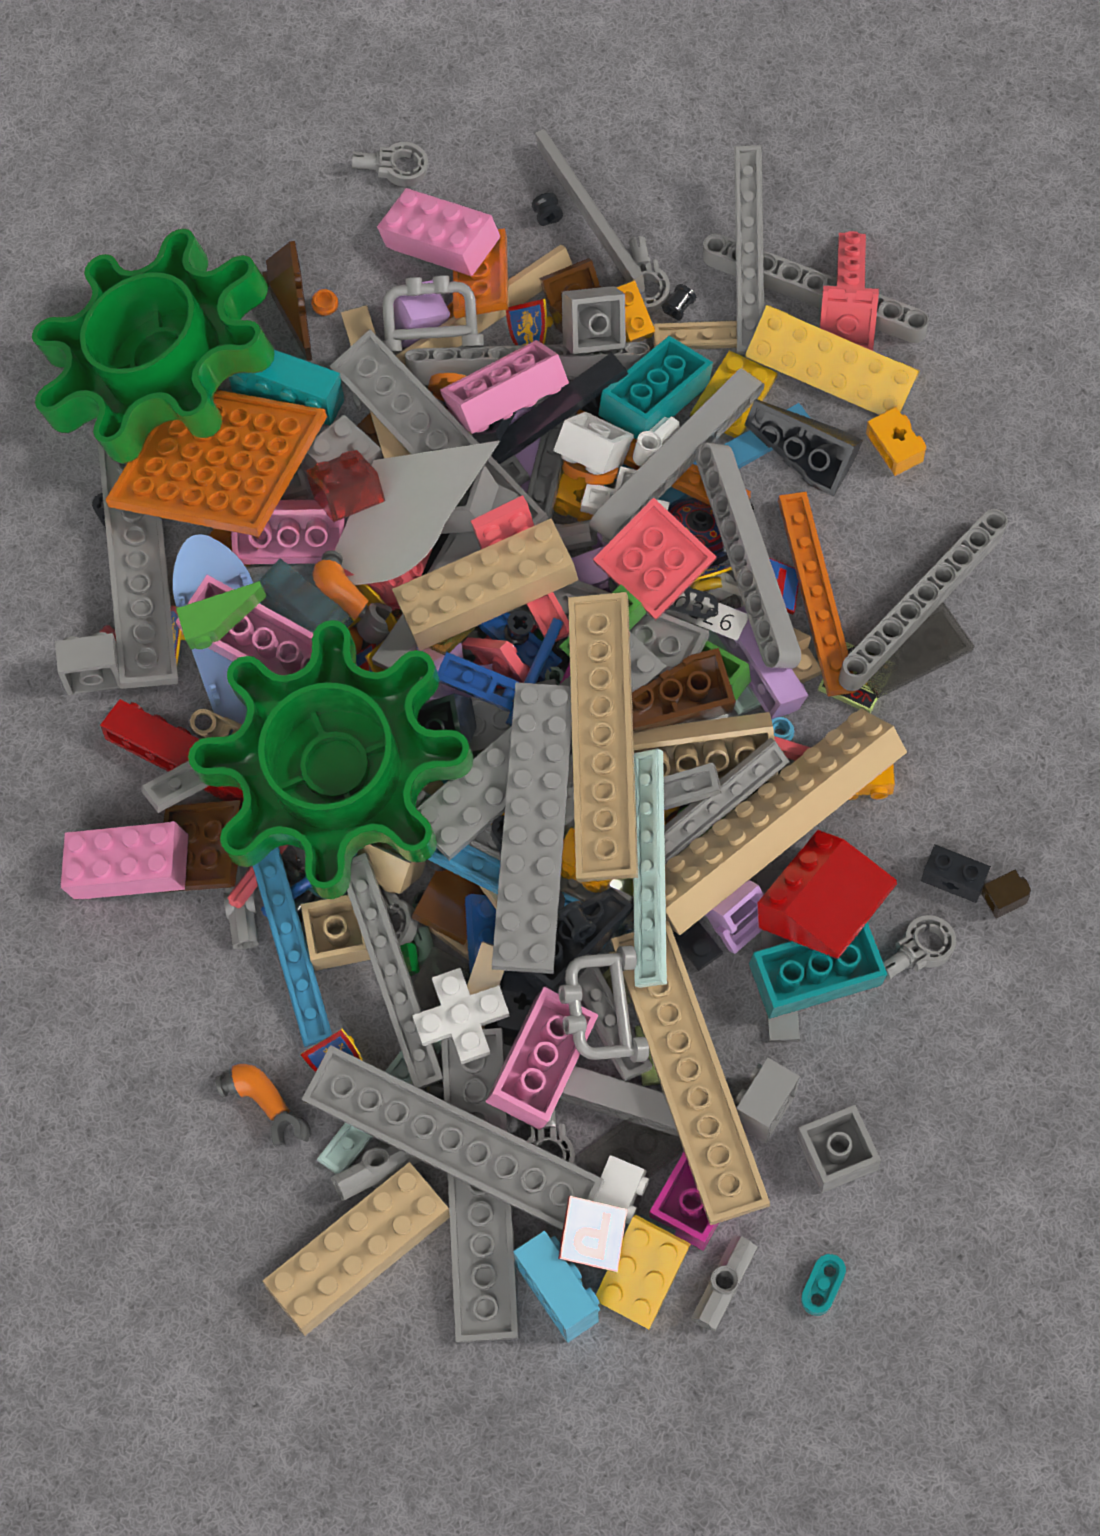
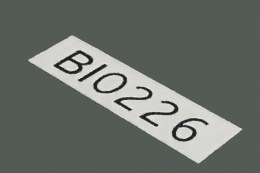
(726, 621)

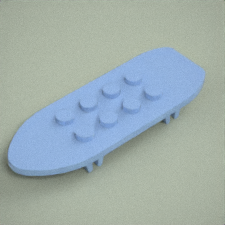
(197, 558)

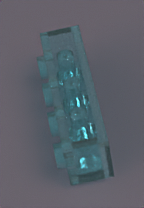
(300, 598)

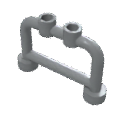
(440, 285)
(571, 993)

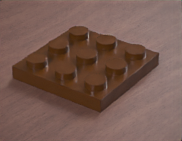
(207, 861)

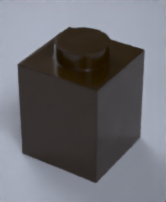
(1006, 893)

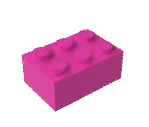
(682, 1207)

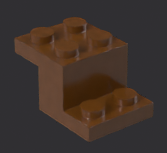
(574, 277)

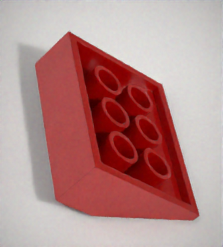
(824, 895)

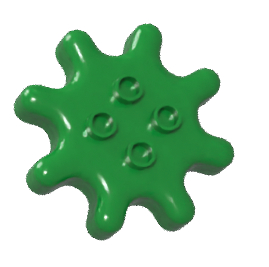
(153, 345)
(331, 759)

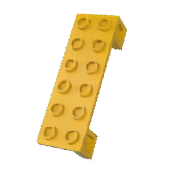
(830, 362)

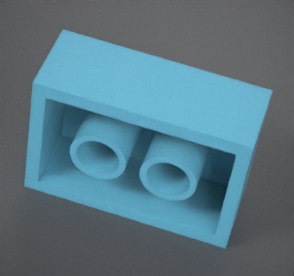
(557, 1286)

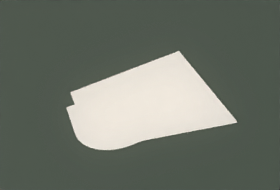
(418, 501)

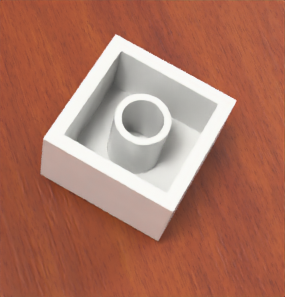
(593, 443)

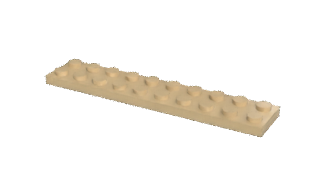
(602, 738)
(696, 1090)

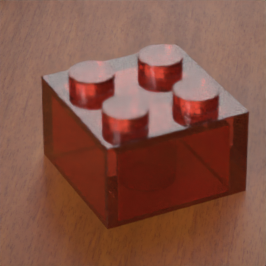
(345, 485)

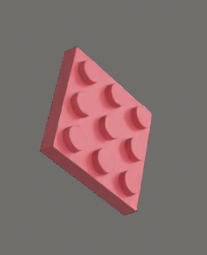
(654, 558)

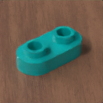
(823, 1285)

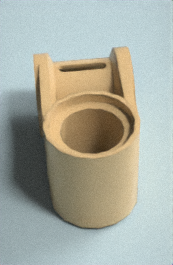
(220, 725)

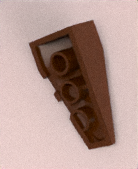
(287, 291)
(685, 694)

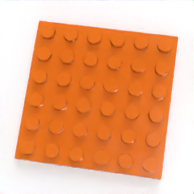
(221, 479)

